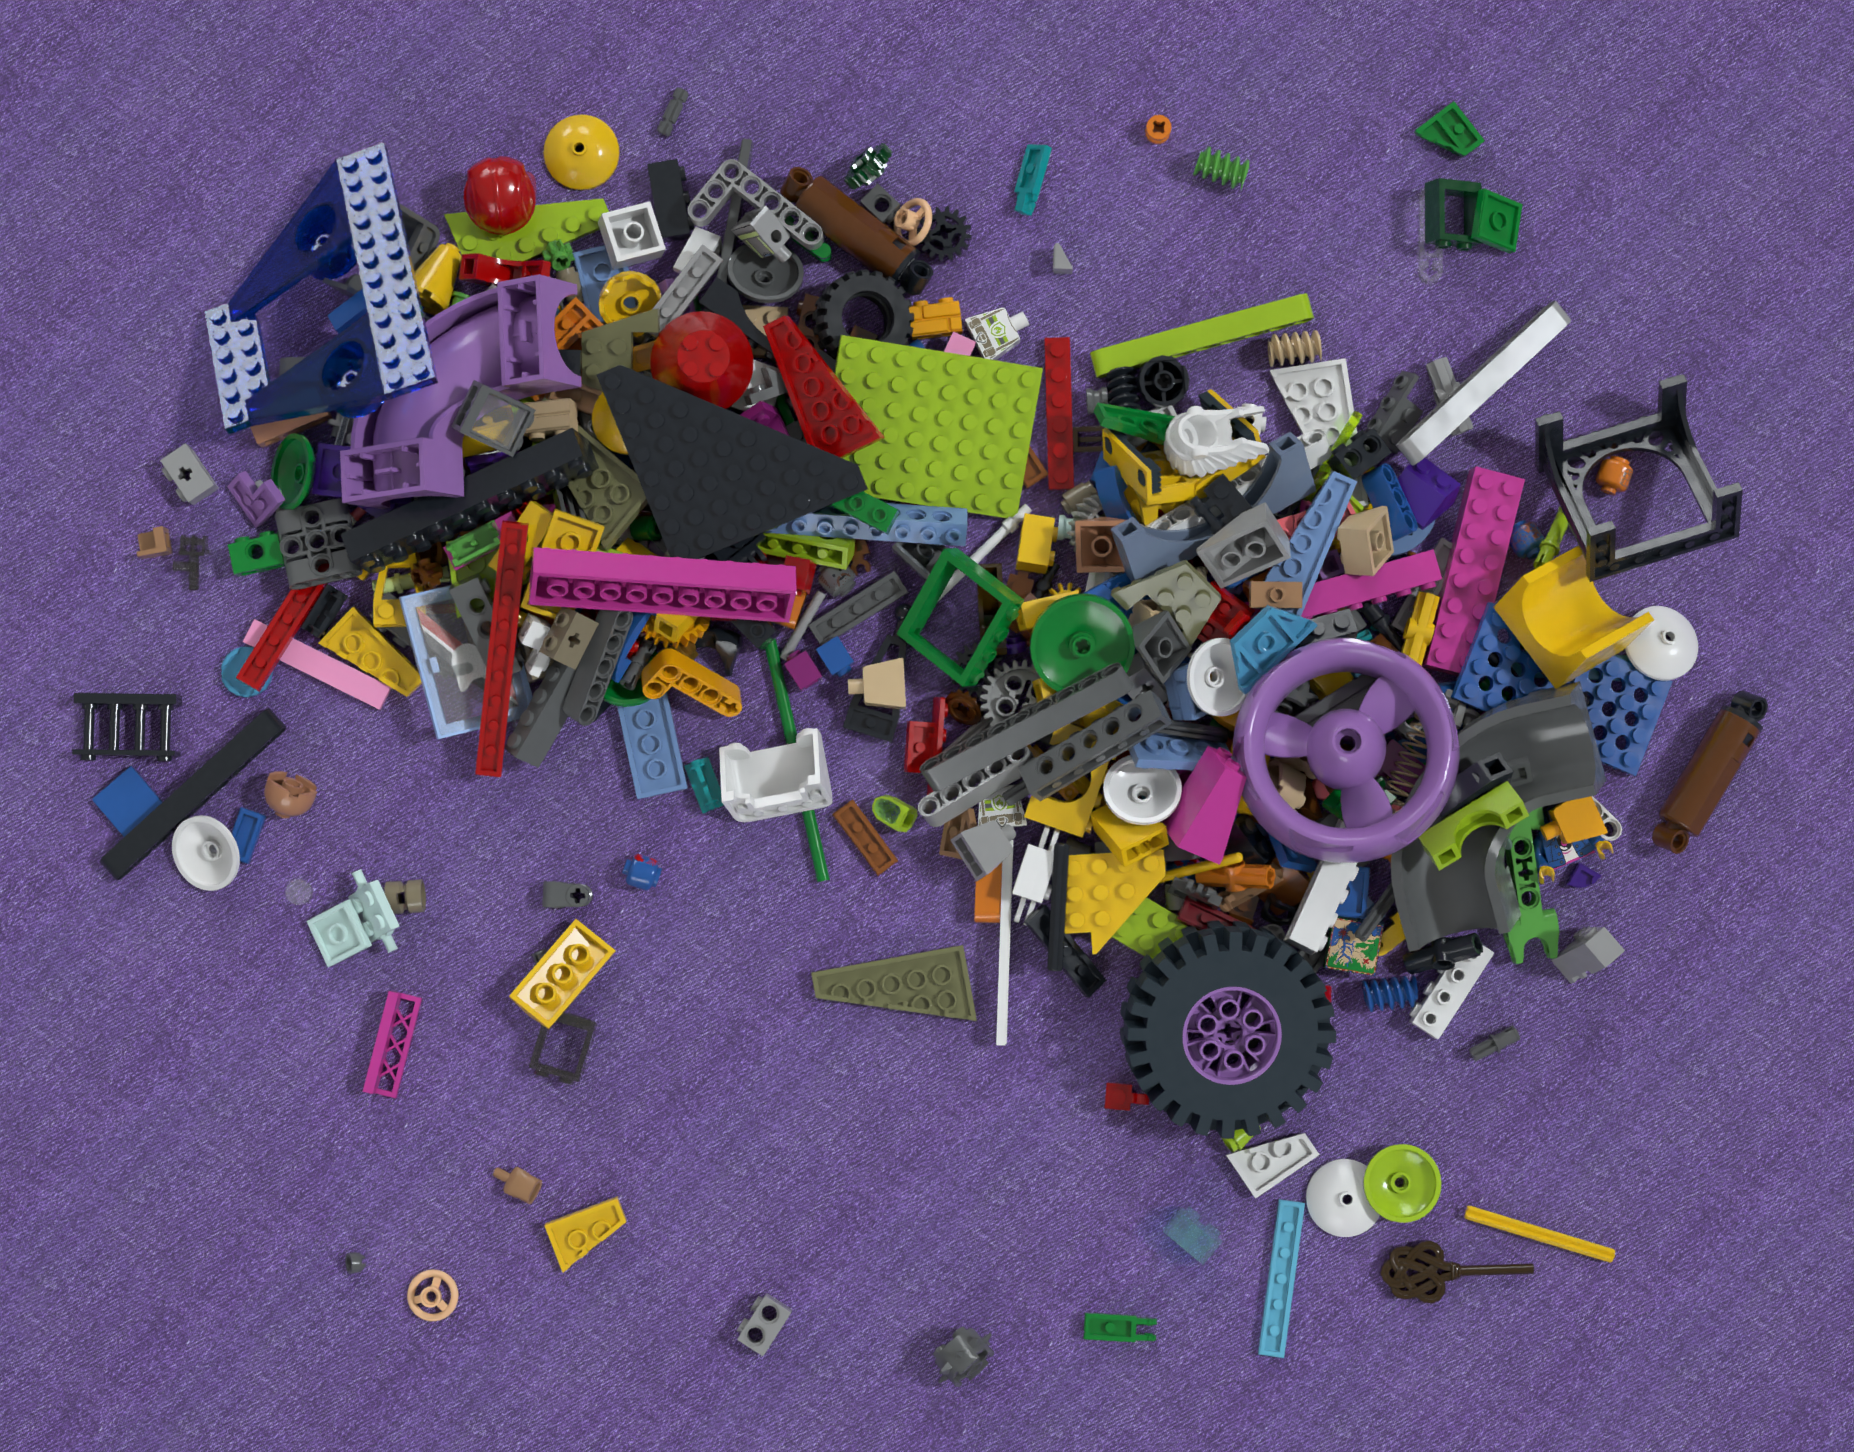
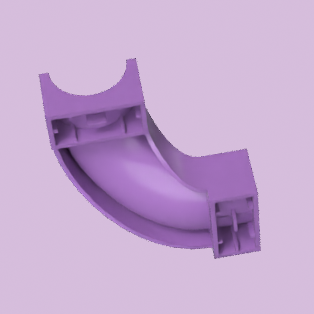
(491, 338)

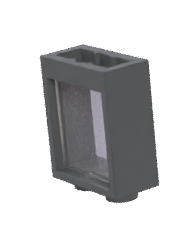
(493, 418)

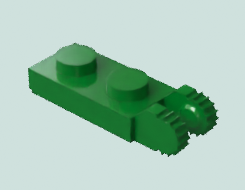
(1116, 1327)

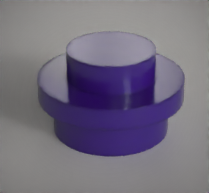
(1015, 644)

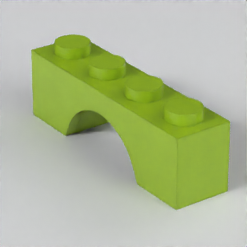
(1498, 807)

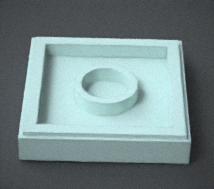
(339, 933)

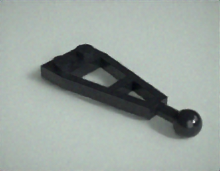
(871, 721)

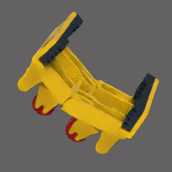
(1152, 482)

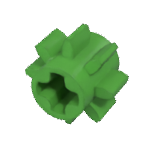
(558, 254)

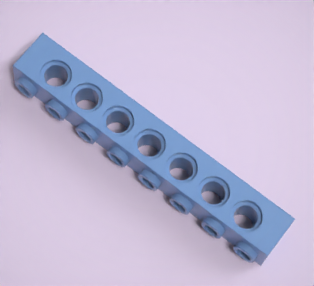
(912, 525)

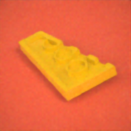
(366, 647)

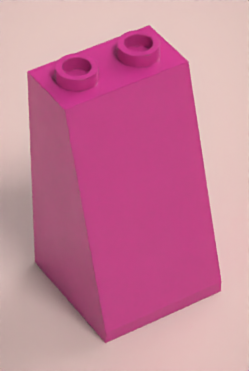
(1208, 805)

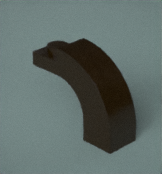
(989, 605)

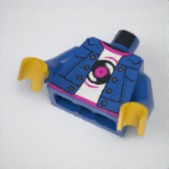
(1554, 854)

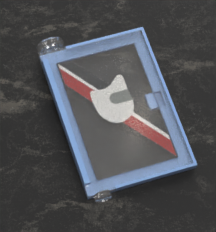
(452, 666)

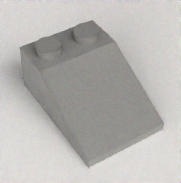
(1245, 546)

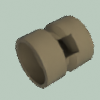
(414, 896)

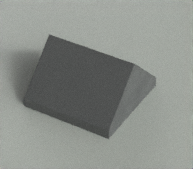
(919, 556)
(1160, 644)

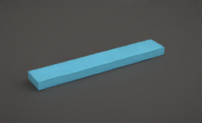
(1281, 1278)

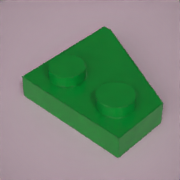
(1451, 131)

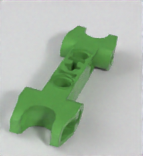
(1533, 920)

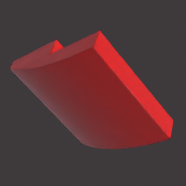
(1222, 615)

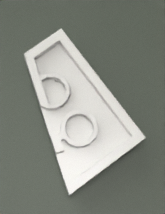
(1272, 1162)

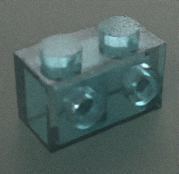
(1192, 1235)

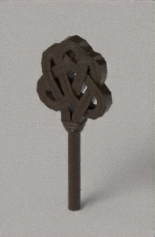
(1454, 1271)

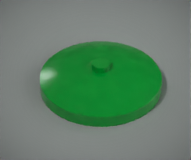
(1079, 638)

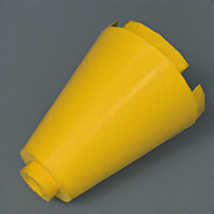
(437, 278)

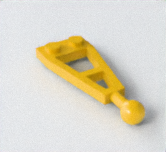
(389, 612)

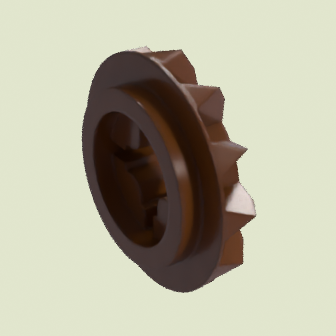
(961, 713)

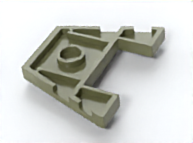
(613, 345)
(1175, 590)

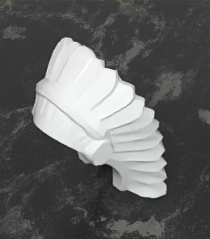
(1203, 441)

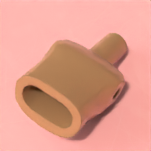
(519, 1184)

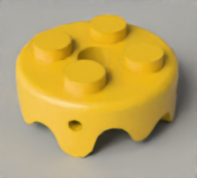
(627, 285)

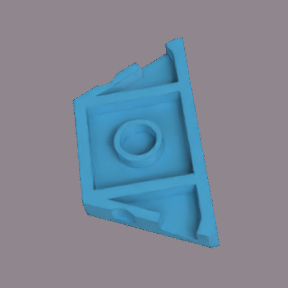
(1266, 642)

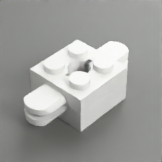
(1035, 874)

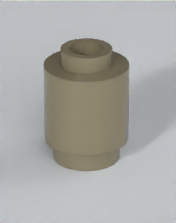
(1076, 496)

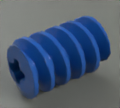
(1390, 992)

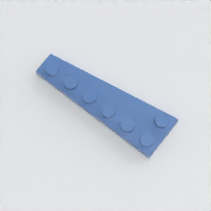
(1314, 537)

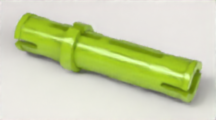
(1550, 545)

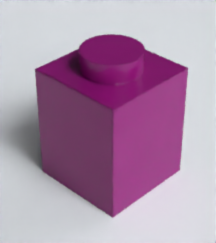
(802, 669)

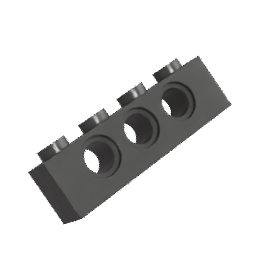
(462, 594)

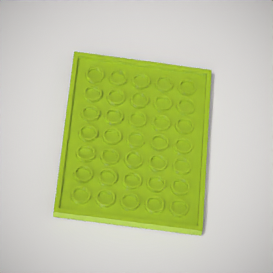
(949, 424)

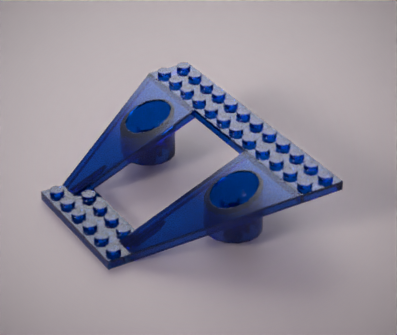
(383, 355)

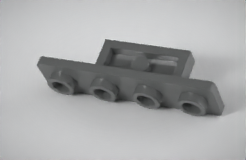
(1396, 413)

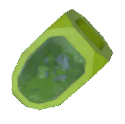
(894, 812)

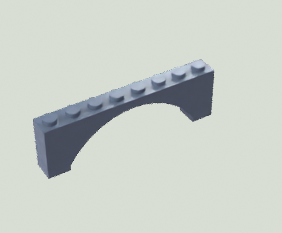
(1280, 483)

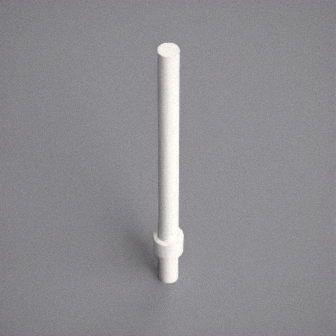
(1008, 526)

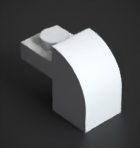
(532, 635)

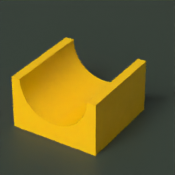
(1565, 619)

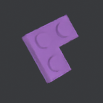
(256, 502)

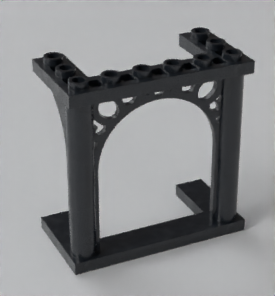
(1597, 542)

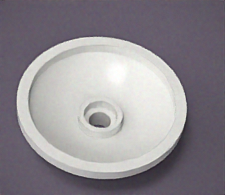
(1655, 654)
(1221, 693)
(1127, 782)
(205, 853)
(1325, 1199)

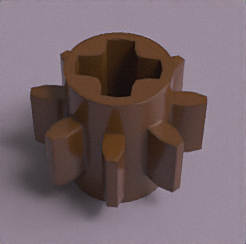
(426, 574)

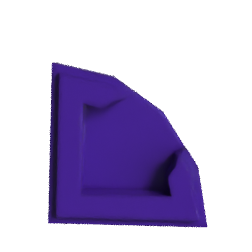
(1582, 876)

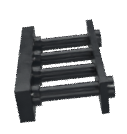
(140, 704)

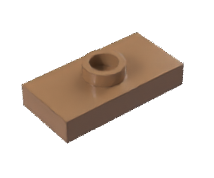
(1275, 594)

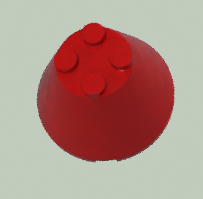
(703, 357)

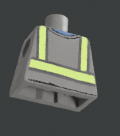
(763, 234)

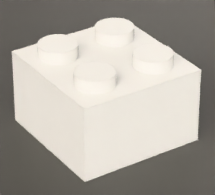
(631, 235)

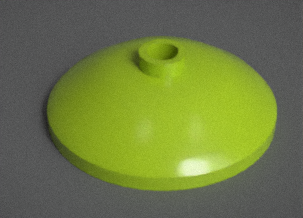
(1419, 1188)

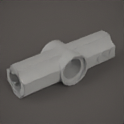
(1444, 384)

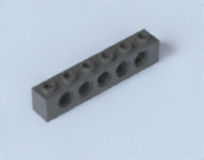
(1108, 745)

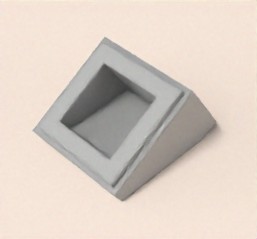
(1060, 261)

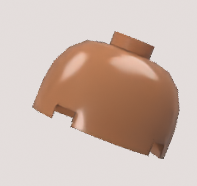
(289, 796)

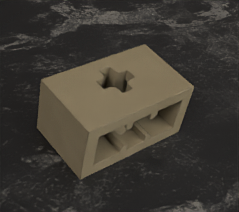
(568, 637)

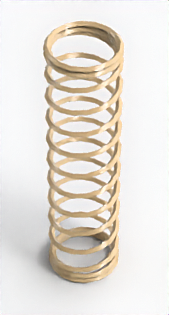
(1420, 744)

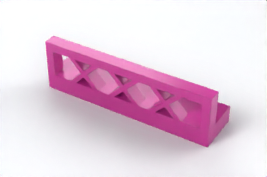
(383, 1040)

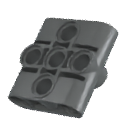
(304, 564)

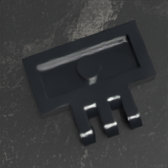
(743, 551)

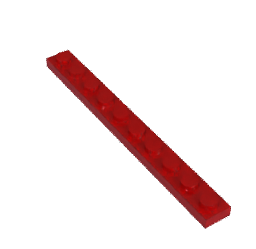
(501, 648)

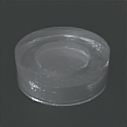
(299, 891)

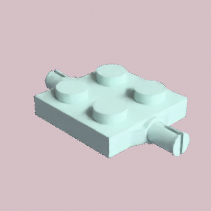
(374, 911)

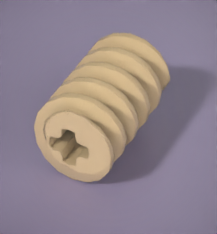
(1294, 347)

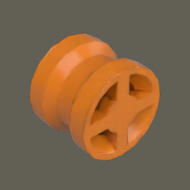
(1158, 134)

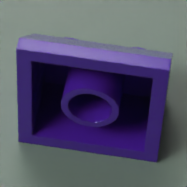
(1428, 491)

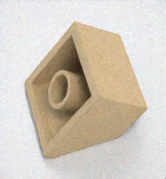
(1365, 541)

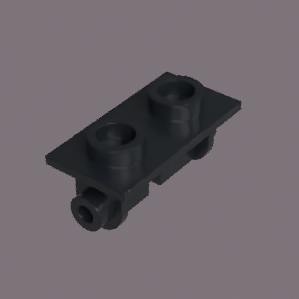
(324, 611)

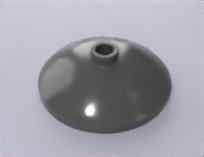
(764, 278)

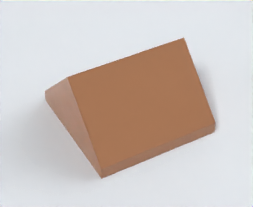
(1096, 545)

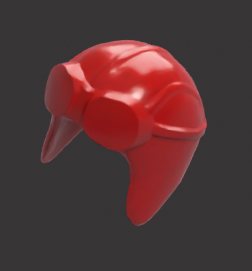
(500, 195)

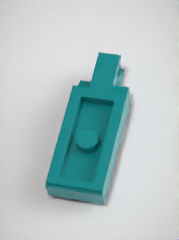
(1031, 177)

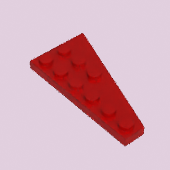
(821, 402)

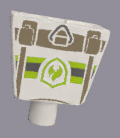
(995, 332)
(997, 809)

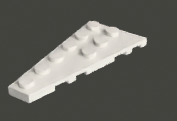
(1320, 399)

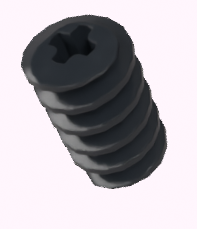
(1123, 387)

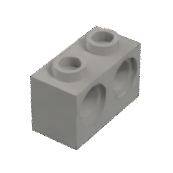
(769, 1327)

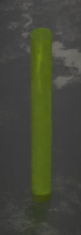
(1342, 438)

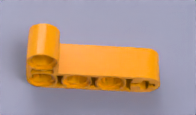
(676, 670)

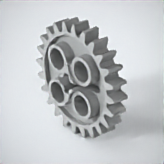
(999, 693)

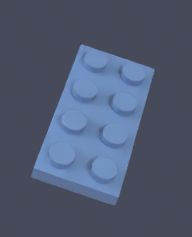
(652, 748)
(1170, 752)

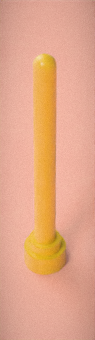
(1202, 867)

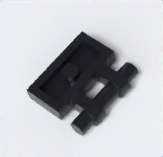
(1225, 498)

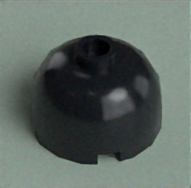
(1163, 381)

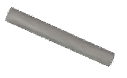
(802, 625)

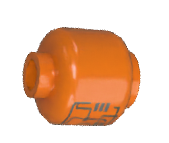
(1614, 475)

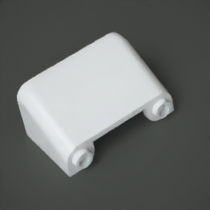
(775, 778)

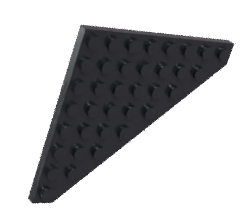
(714, 471)

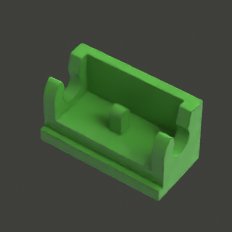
(474, 544)

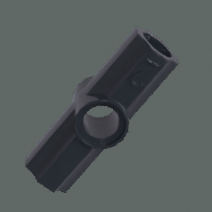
(1443, 953)

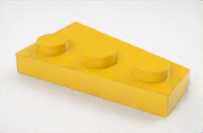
(582, 1230)

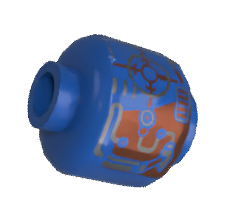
(1526, 539)

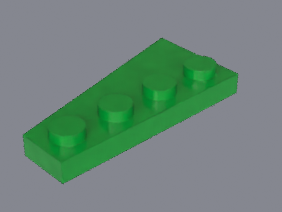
(1134, 422)

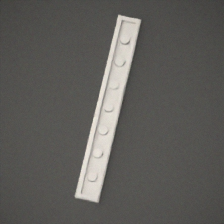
(1004, 950)

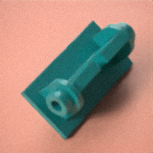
(704, 784)

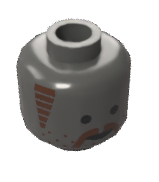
(836, 580)

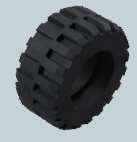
(869, 286)

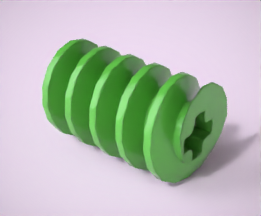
(1222, 167)

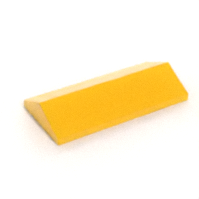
(561, 974)

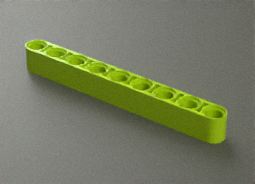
(1204, 334)

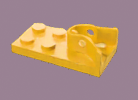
(565, 533)

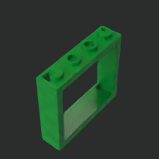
(927, 599)

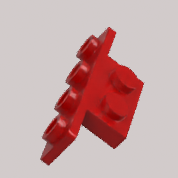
(925, 738)

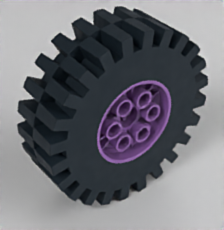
(1222, 966)

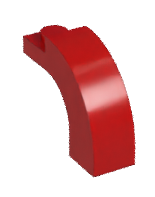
(488, 270)

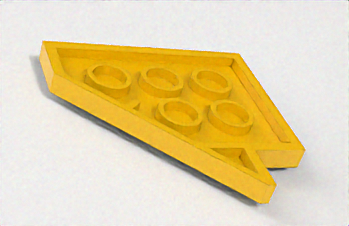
(1107, 893)

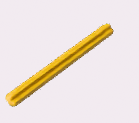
(1540, 1234)

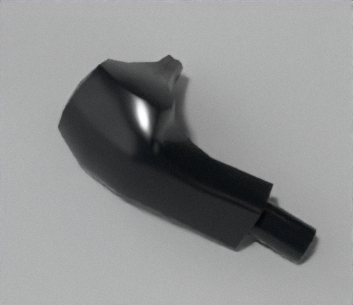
(725, 642)

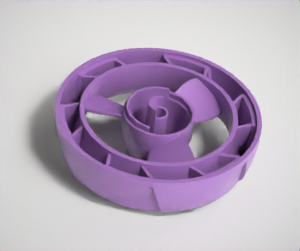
(1366, 811)

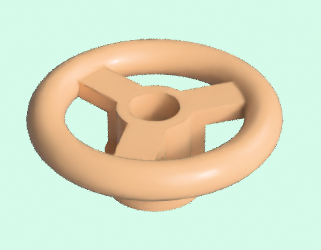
(910, 220)
(446, 1309)

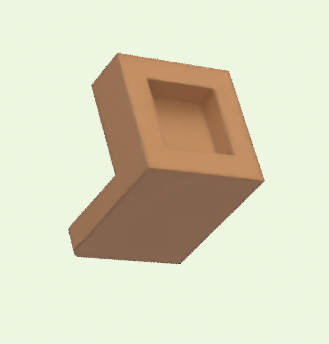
(154, 543)

